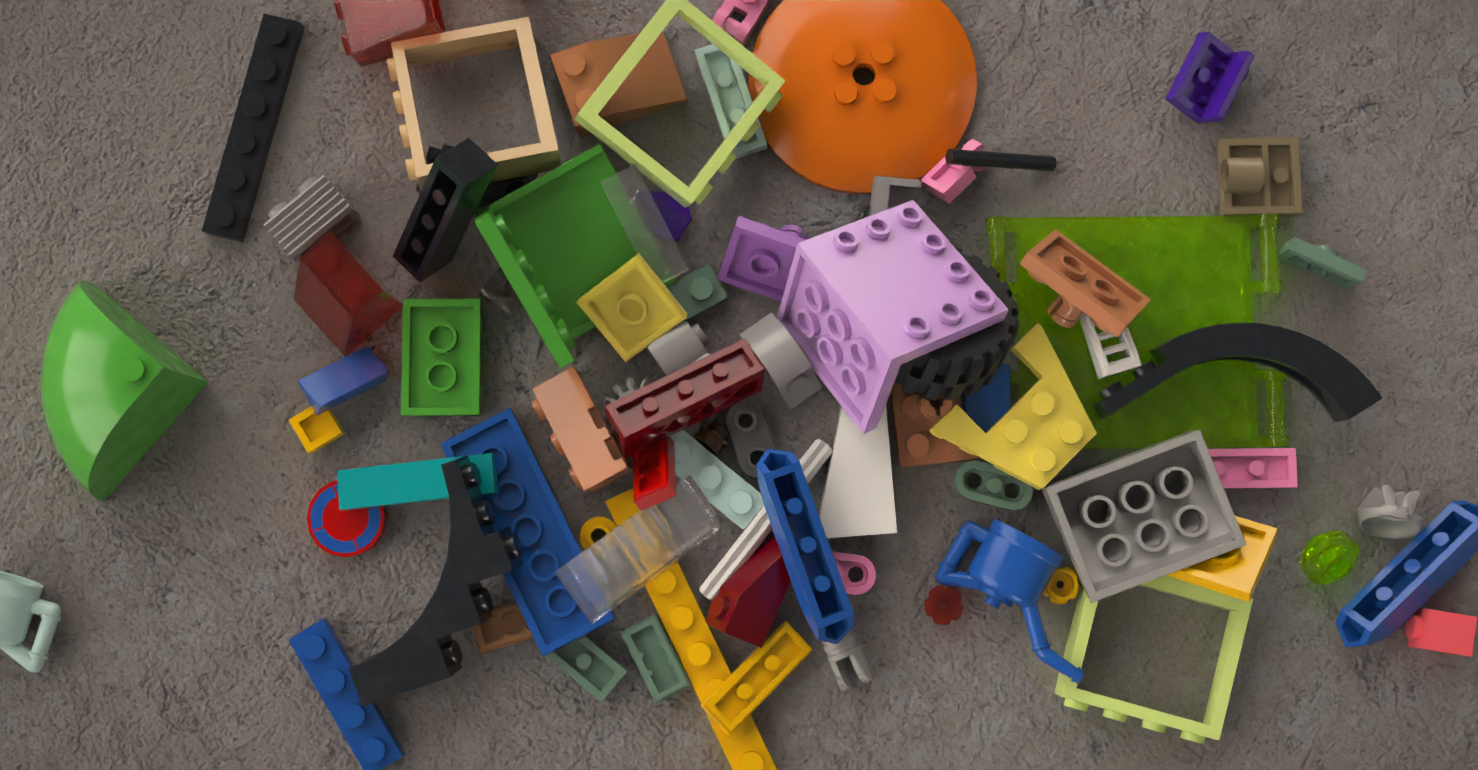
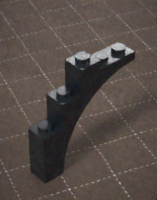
(459, 602)

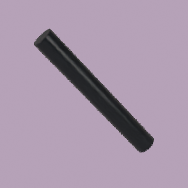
(1000, 160)

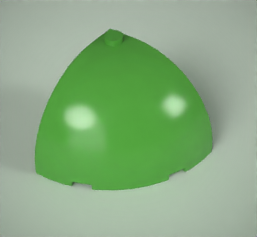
(108, 388)

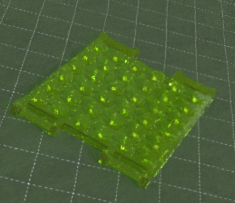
(1195, 279)

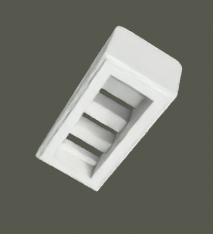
(1098, 354)

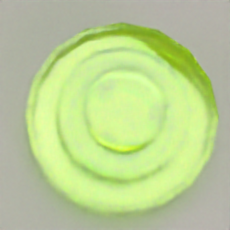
(1329, 557)

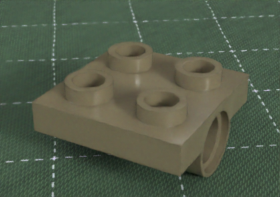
(1259, 176)

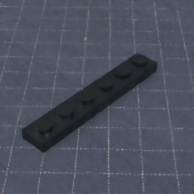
(253, 128)

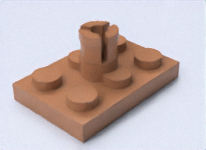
(1083, 285)
(912, 421)

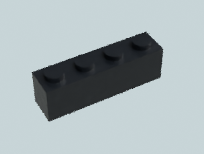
(444, 209)

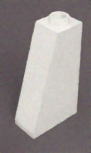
(859, 482)

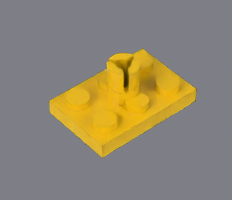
(1237, 570)

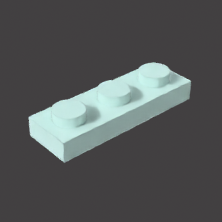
(728, 95)
(716, 480)

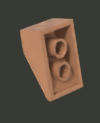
(646, 90)

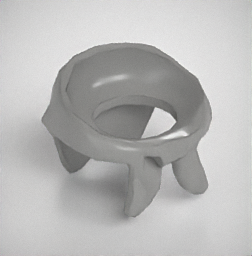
(1390, 514)

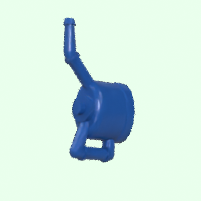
(1010, 571)

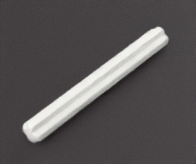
(759, 527)

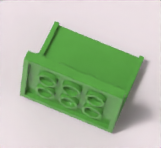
(558, 244)

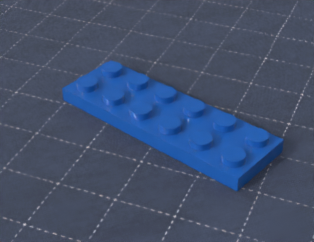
(535, 515)

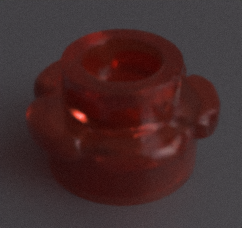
(951, 612)

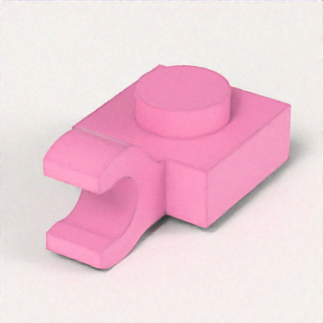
(950, 180)

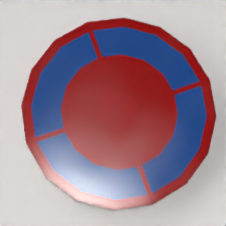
(341, 531)

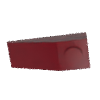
(751, 596)

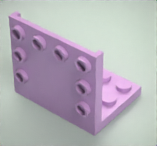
(878, 299)

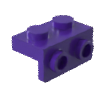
(1209, 79)

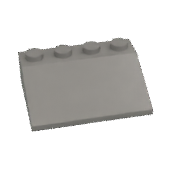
(1143, 515)

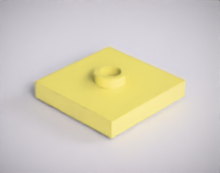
(632, 308)

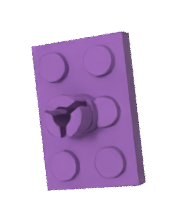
(760, 257)

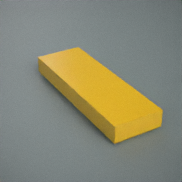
(756, 678)

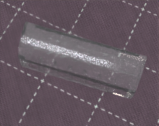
(639, 550)

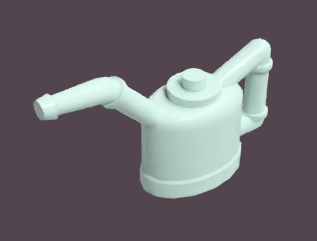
(17, 605)

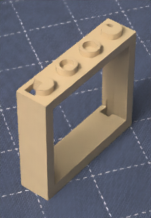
(463, 43)

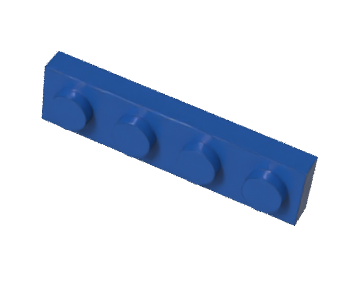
(329, 671)

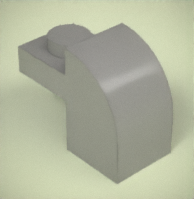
(782, 360)

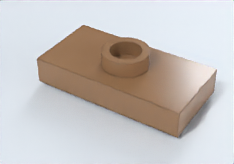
(502, 629)

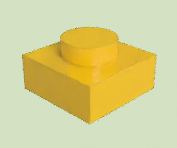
(316, 430)

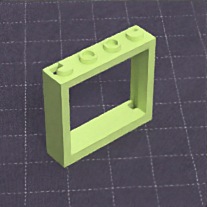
(743, 130)
(1152, 718)

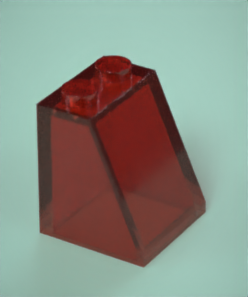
(377, 23)
(342, 293)

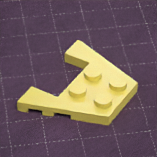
(1038, 430)

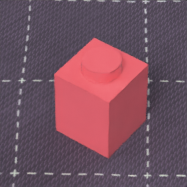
(1441, 631)

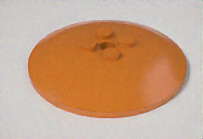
(850, 131)

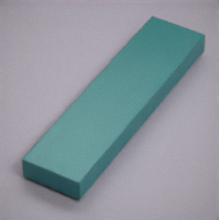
(406, 482)

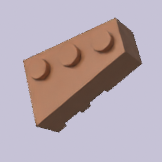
(580, 431)

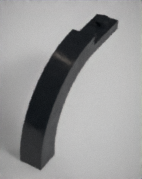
(1315, 366)

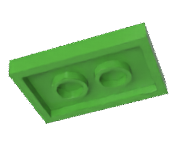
(442, 357)

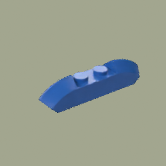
(804, 546)
(1411, 576)

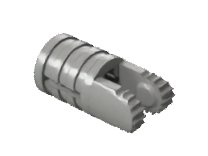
(837, 652)

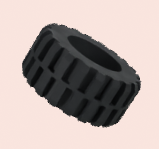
(970, 360)

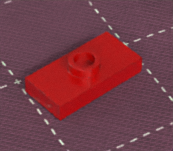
(654, 474)

